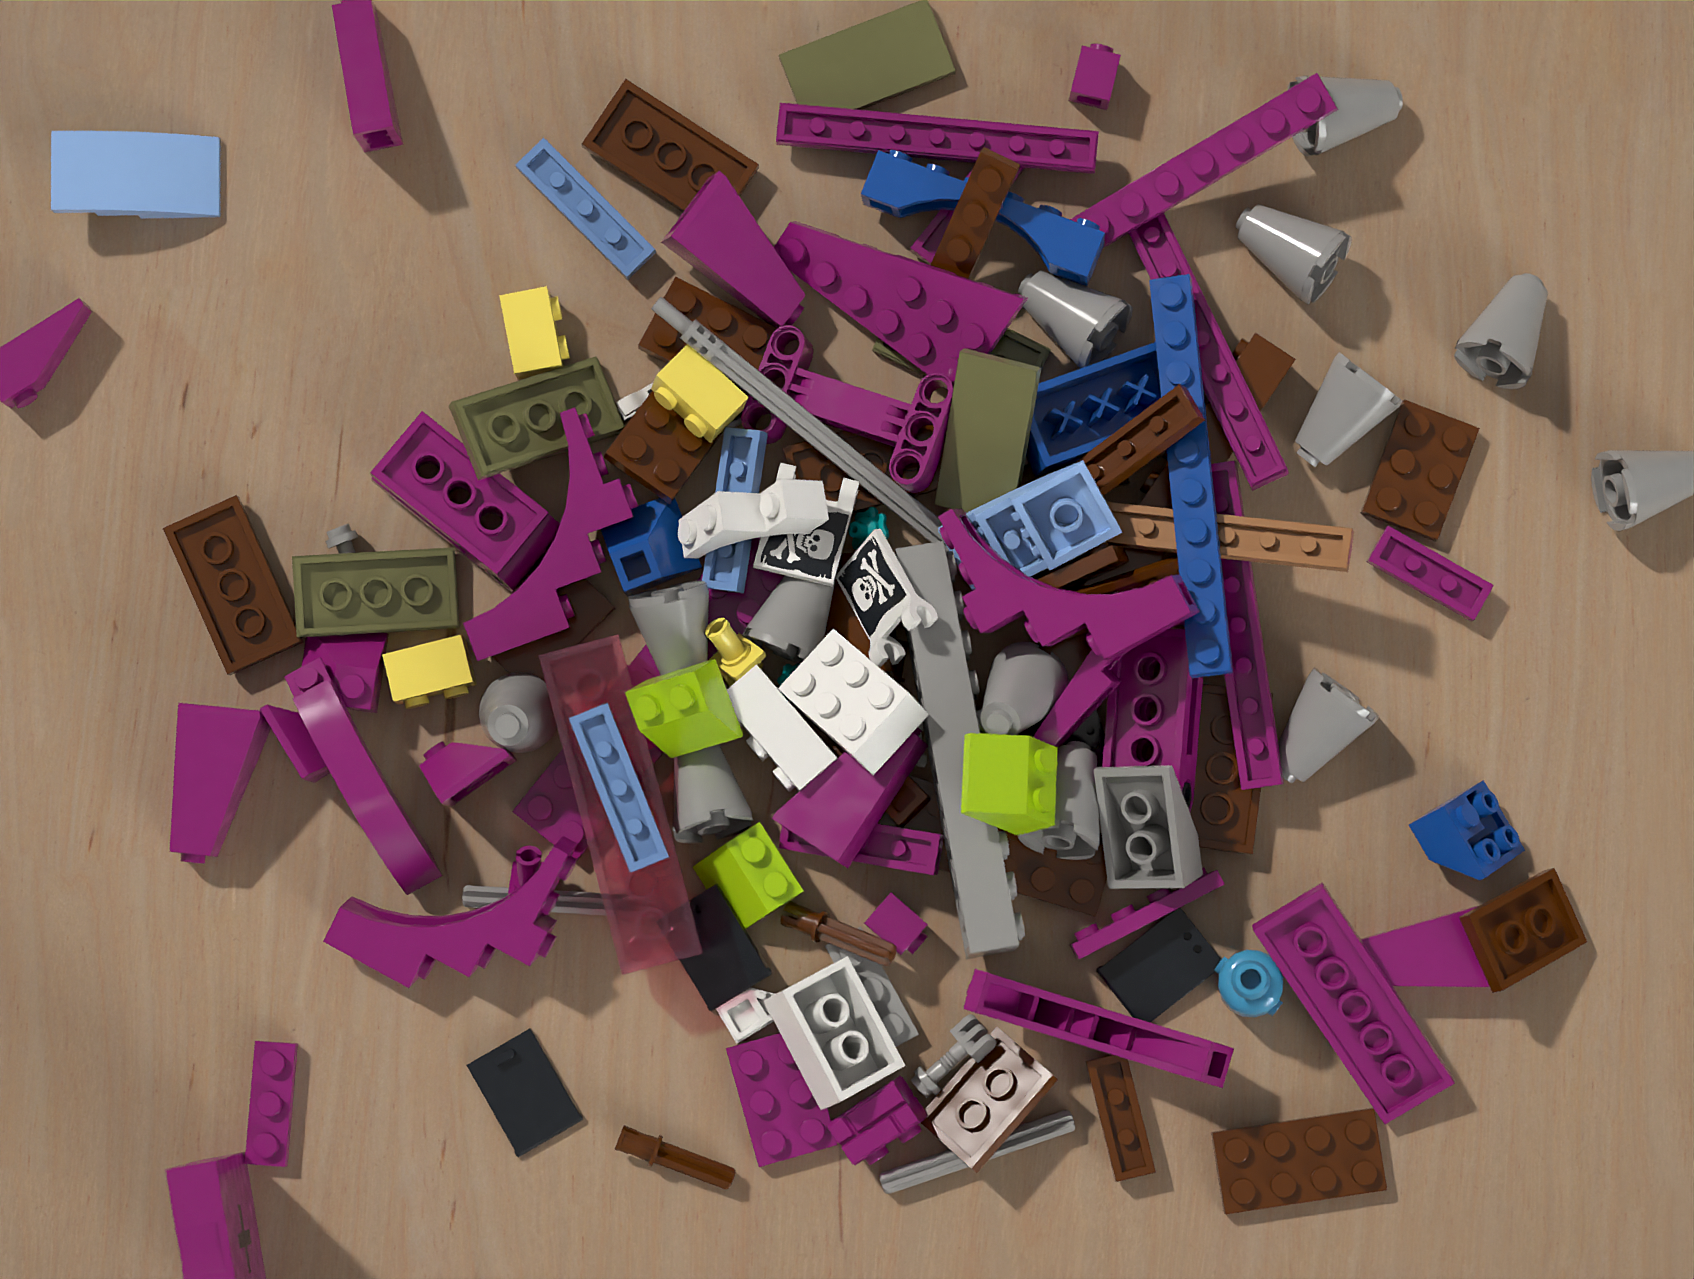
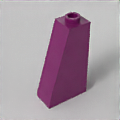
(366, 75)
(848, 801)
(1428, 954)

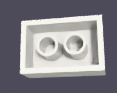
(853, 701)
(778, 731)
(834, 1033)

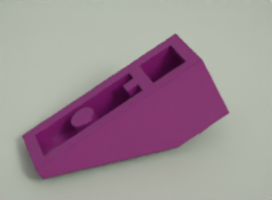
(35, 355)

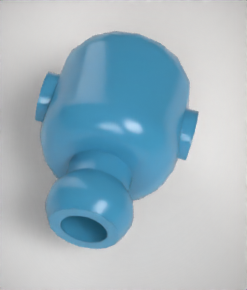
(1250, 983)

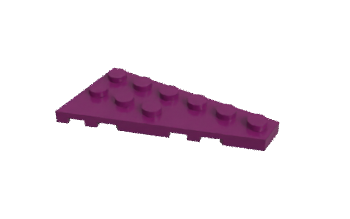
(902, 301)

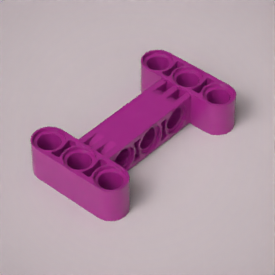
(857, 409)

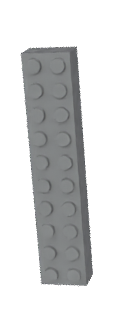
(948, 695)

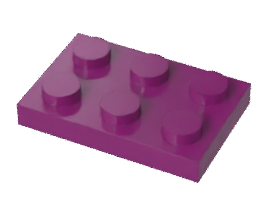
(777, 1101)

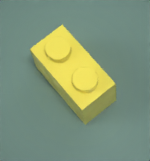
(533, 332)
(698, 394)
(430, 671)

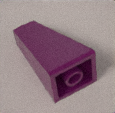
(732, 251)
(211, 772)

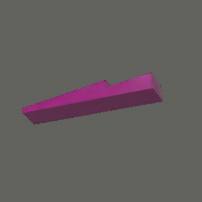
(1080, 699)

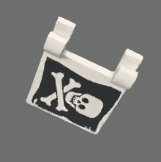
(814, 554)
(882, 597)

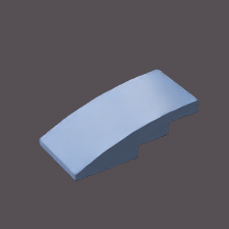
(135, 174)
(1046, 520)

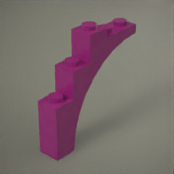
(590, 506)
(1006, 593)
(410, 944)
(1098, 1028)

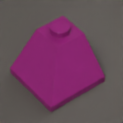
(354, 665)
(296, 742)
(462, 768)

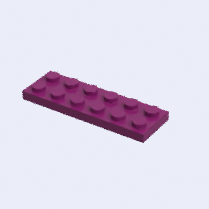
(1353, 1003)

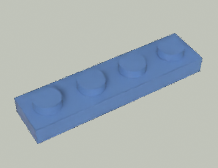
(585, 208)
(738, 472)
(619, 787)

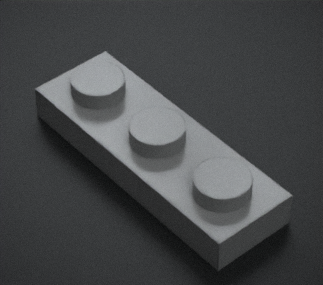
(881, 994)

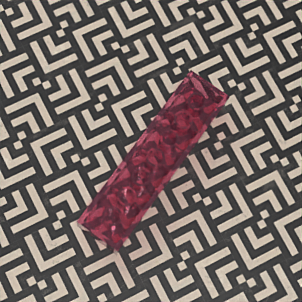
(650, 906)

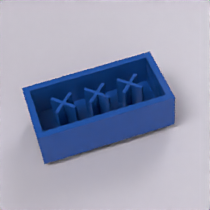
(1089, 406)

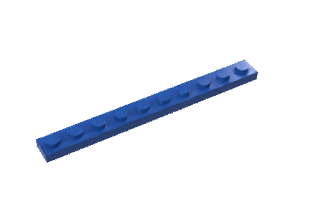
(1192, 480)

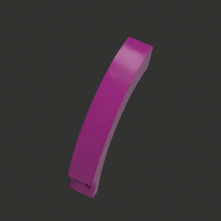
(360, 778)

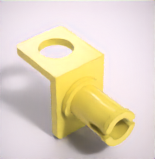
(735, 653)

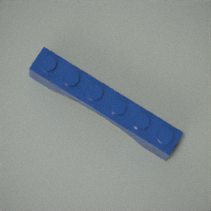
(906, 188)

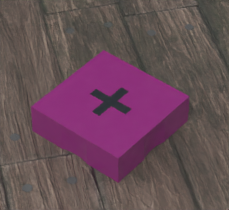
(216, 1219)

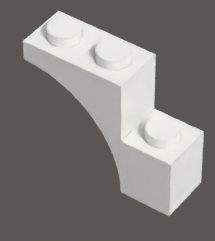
(733, 517)

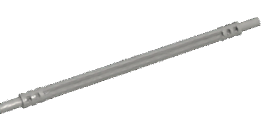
(802, 422)

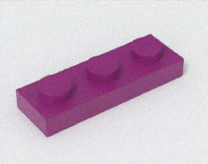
(1430, 573)
(271, 1103)

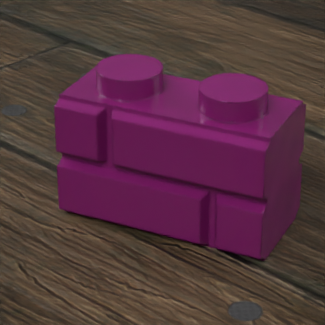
(877, 1121)

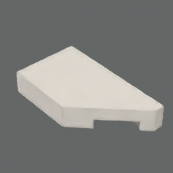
(746, 1013)

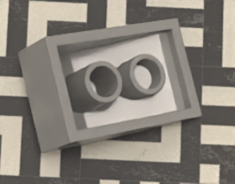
(1146, 828)

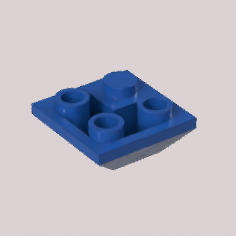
(648, 547)
(1468, 833)

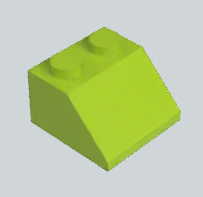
(685, 709)
(1009, 781)
(750, 875)

